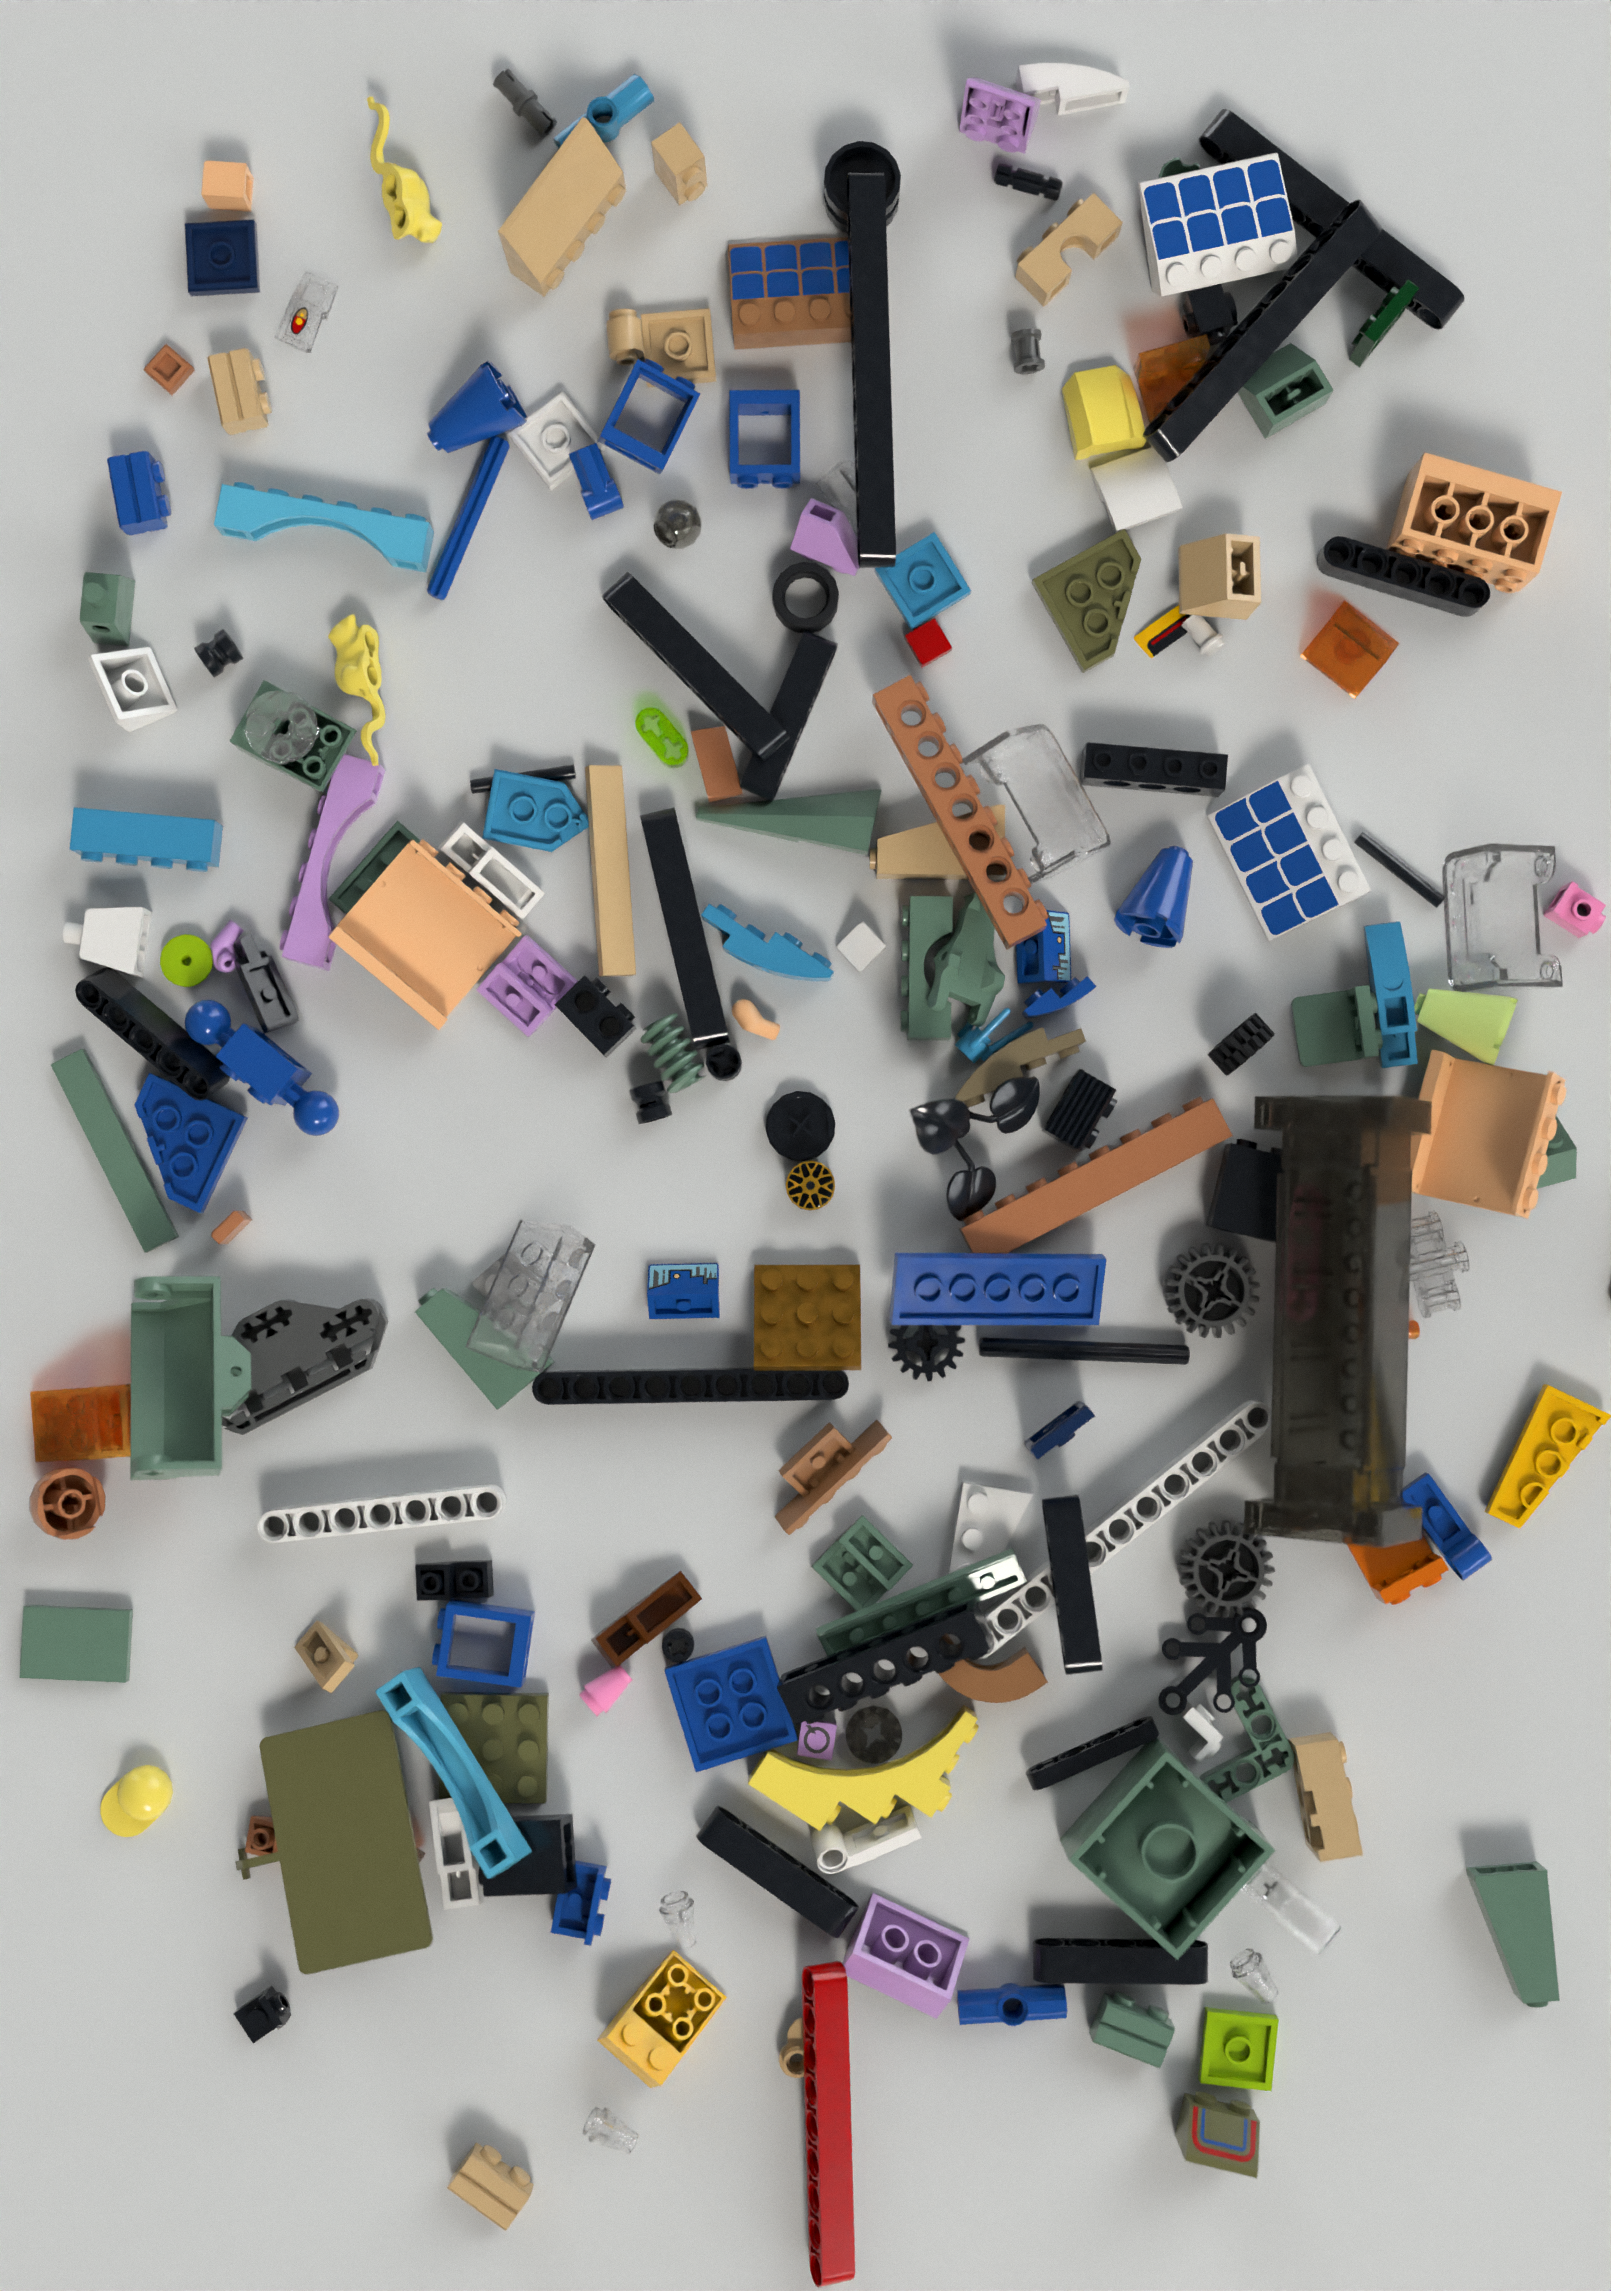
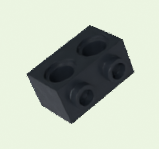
(590, 1021)

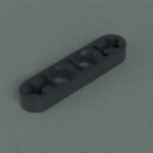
(1092, 1753)

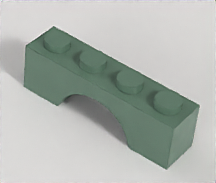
(928, 922)

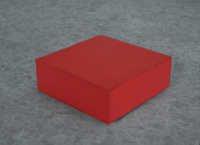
(928, 643)

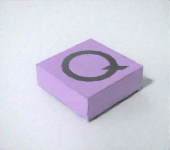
(817, 1739)

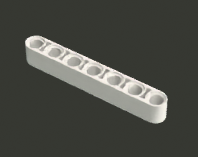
(365, 1517)

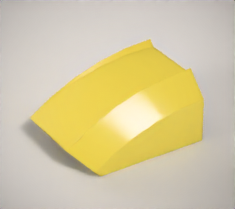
(1102, 412)

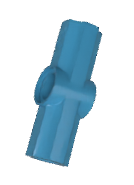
(620, 105)

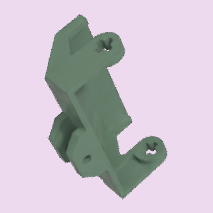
(181, 1377)

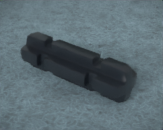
(1028, 181)

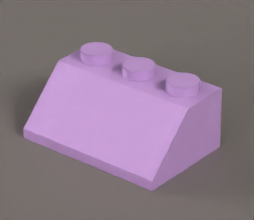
(905, 1956)

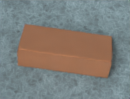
(716, 763)

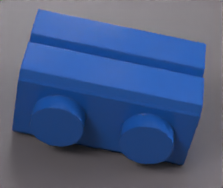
(138, 492)

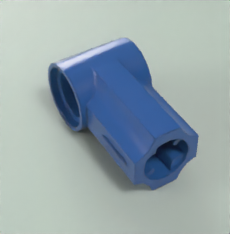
(598, 489)

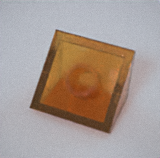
(1350, 649)

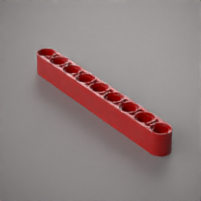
(828, 2123)

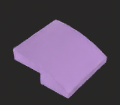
(527, 985)

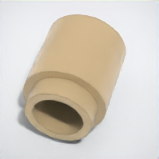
(624, 336)

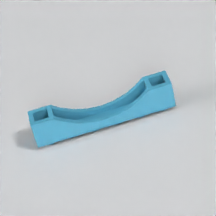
(255, 514)
(487, 1823)

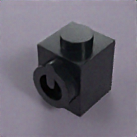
(1209, 314)

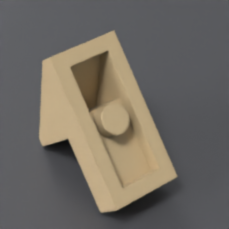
(326, 1656)

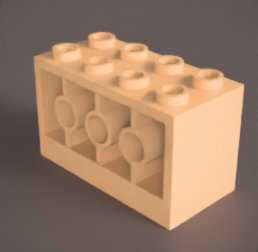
(1474, 521)

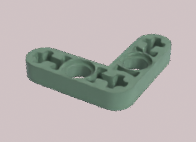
(1262, 1743)

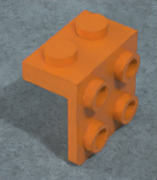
(1398, 1568)

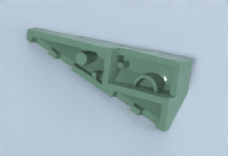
(827, 820)

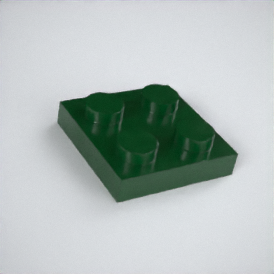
(1382, 321)

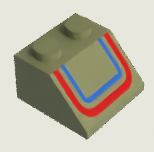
(1219, 2134)

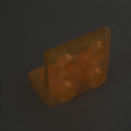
(1166, 370)

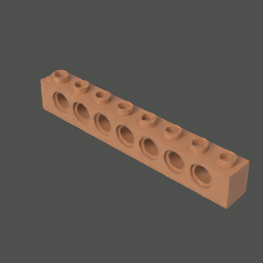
(890, 706)

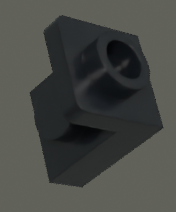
(263, 2014)

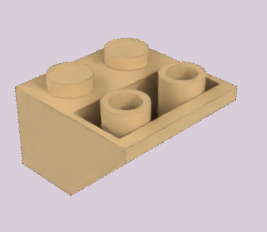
(1220, 576)

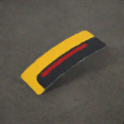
(1162, 632)

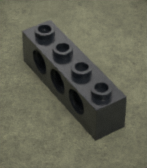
(1153, 769)

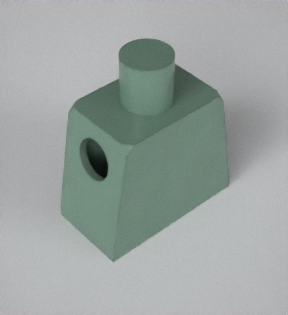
(107, 603)

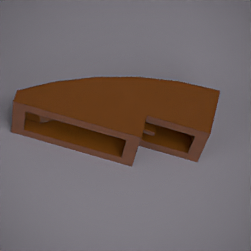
(646, 1619)

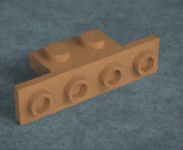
(824, 1467)

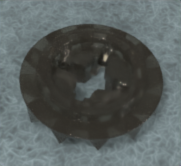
(878, 1750)

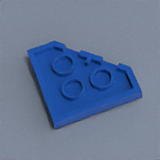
(187, 1139)

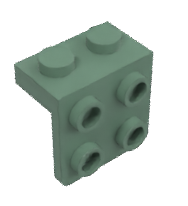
(1336, 1026)

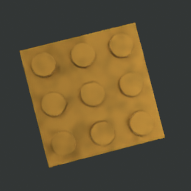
(807, 1317)

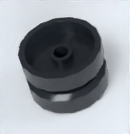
(859, 158)

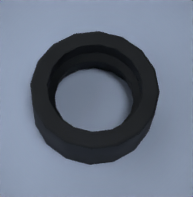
(800, 571)

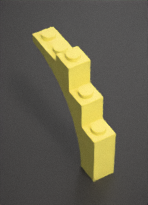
(917, 1778)

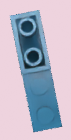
(778, 956)
(1393, 990)

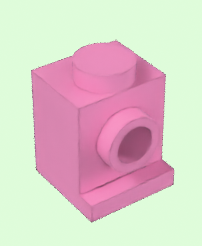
(1564, 910)

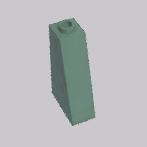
(452, 1322)
(1520, 1923)

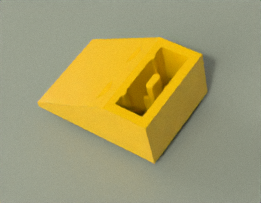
(662, 2020)

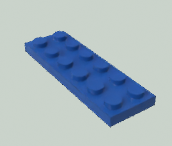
(996, 1289)

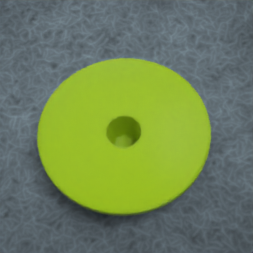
(186, 960)

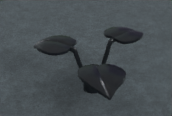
(945, 1120)

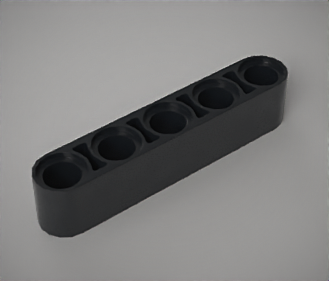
(1419, 572)
(791, 711)
(151, 1033)
(1072, 1584)
(777, 1872)
(1117, 1962)

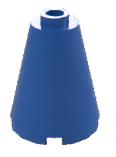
(476, 411)
(1159, 900)

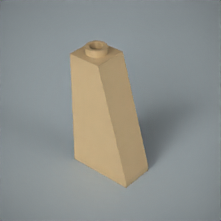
(927, 854)

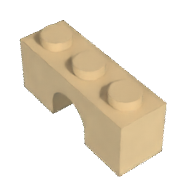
(1087, 227)

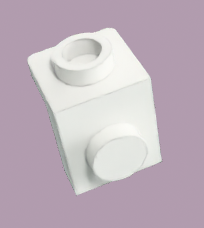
(1201, 1721)

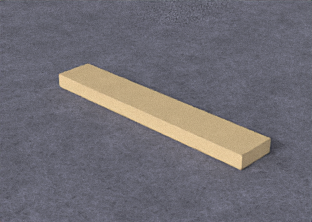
(610, 870)

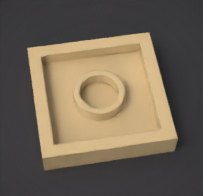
(680, 344)

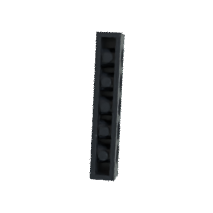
(961, 1620)

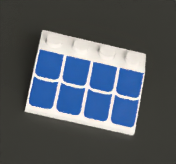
(1217, 225)
(1288, 853)

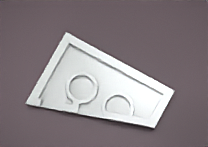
(985, 1522)

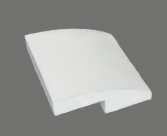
(1136, 489)

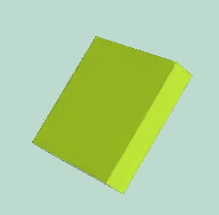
(1238, 2049)

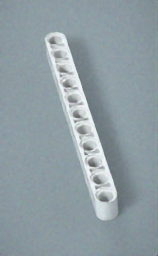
(1135, 1522)

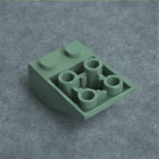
(320, 762)

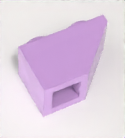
(826, 537)

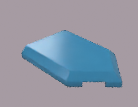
(532, 812)

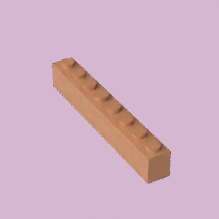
(1098, 1180)

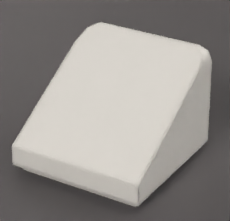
(861, 946)

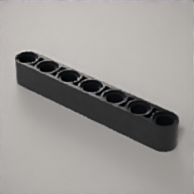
(695, 667)
(684, 928)

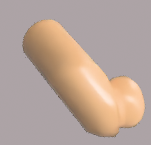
(752, 1021)

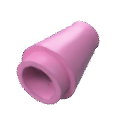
(605, 1690)

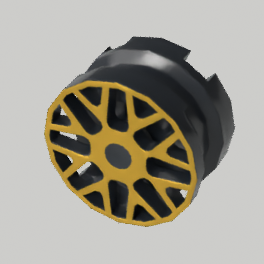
(810, 1185)

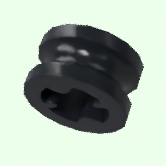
(679, 1656)

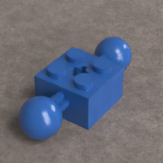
(263, 1065)

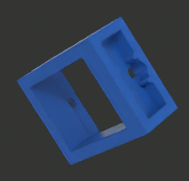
(764, 403)
(632, 448)
(521, 1644)

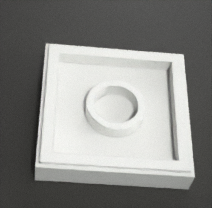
(551, 436)

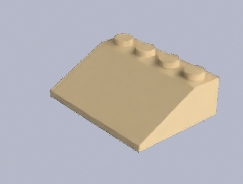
(562, 209)

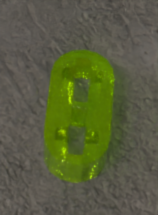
(668, 732)

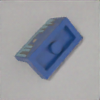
(1046, 954)
(683, 1291)

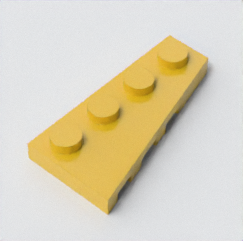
(1546, 1447)

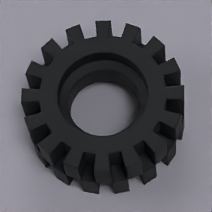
(1241, 1044)

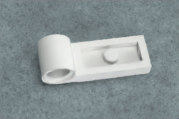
(865, 1843)

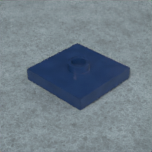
(222, 257)
(1059, 1430)

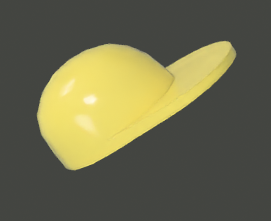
(136, 1800)

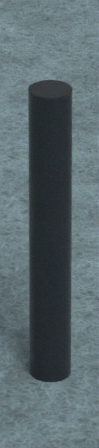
(555, 774)
(1399, 869)

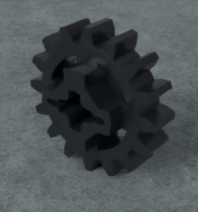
(928, 1365)

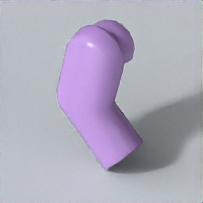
(223, 949)

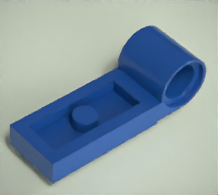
(1446, 1528)

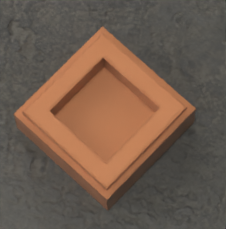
(169, 369)
(231, 1227)

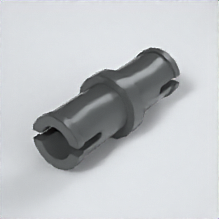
(525, 103)

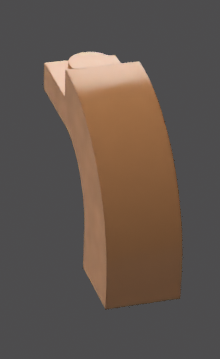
(996, 1682)

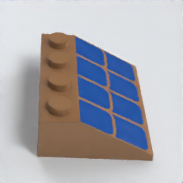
(790, 293)

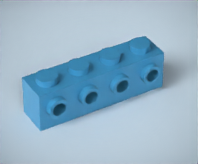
(146, 838)

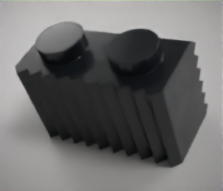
(1080, 1110)

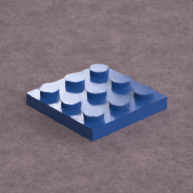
(730, 1704)

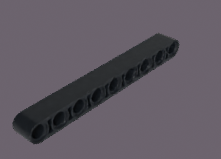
(1316, 205)
(1262, 330)
(675, 1394)

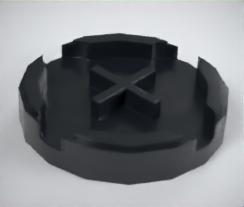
(800, 1126)

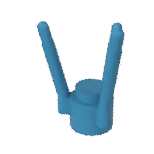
(974, 1043)

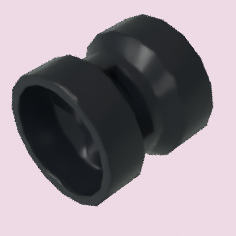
(225, 648)
(722, 1058)
(649, 1094)

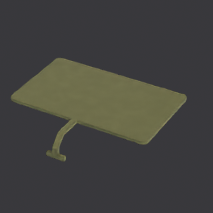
(344, 1843)

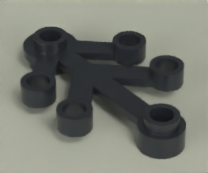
(1217, 1656)

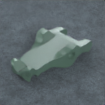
(968, 965)

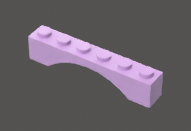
(350, 793)

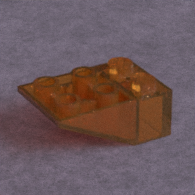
(81, 1422)

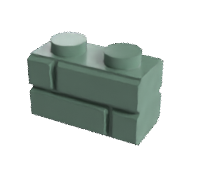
(1132, 2029)

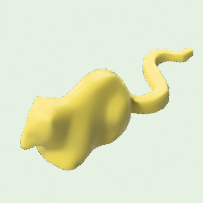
(402, 189)
(359, 672)

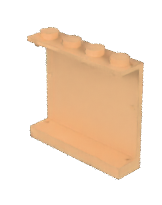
(425, 932)
(1485, 1134)

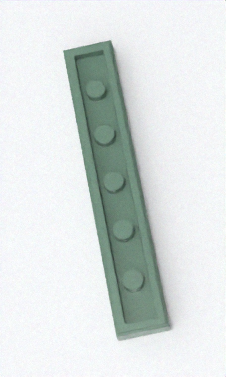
(114, 1150)
(976, 1581)

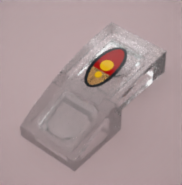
(305, 312)

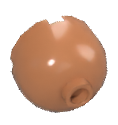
(67, 1503)

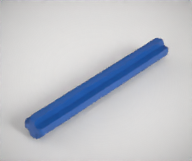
(468, 518)

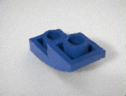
(1049, 1002)

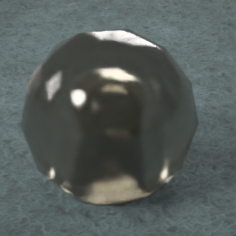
(677, 524)

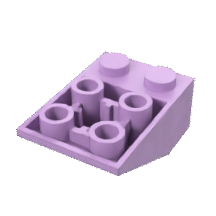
(998, 115)

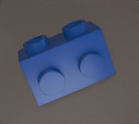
(578, 1909)

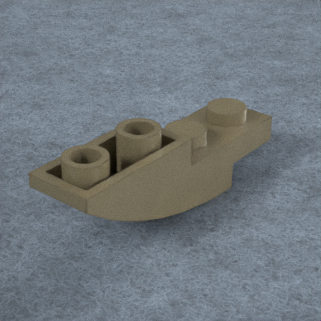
(1006, 1063)

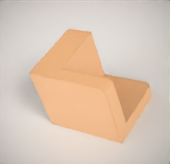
(227, 186)

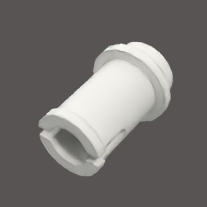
(1203, 634)

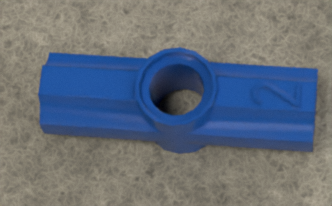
(1037, 2003)

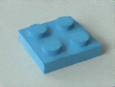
(923, 581)

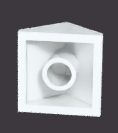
(133, 687)

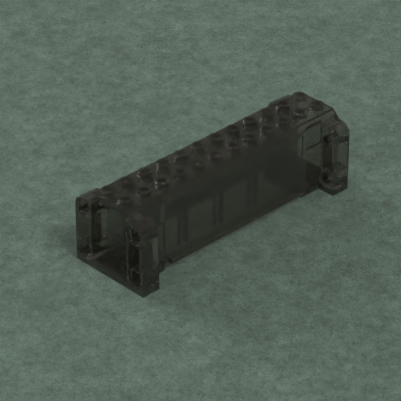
(1341, 1319)

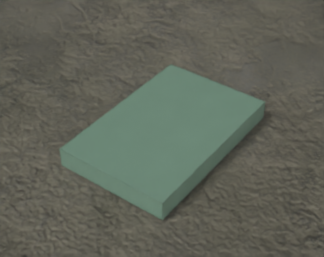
(76, 1643)

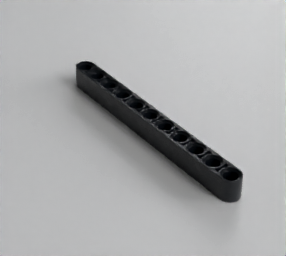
(871, 369)

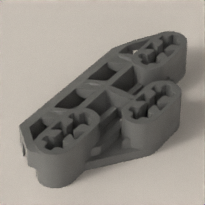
(299, 1347)

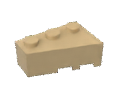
(1325, 1797)

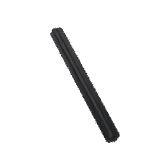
(1084, 1350)

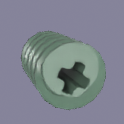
(672, 1053)

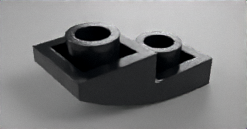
(454, 1580)

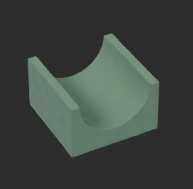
(1165, 1847)

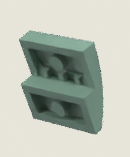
(862, 1565)

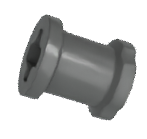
(1027, 351)

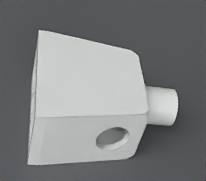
(113, 938)

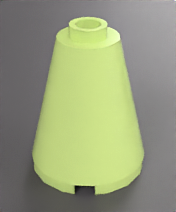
(1467, 1019)

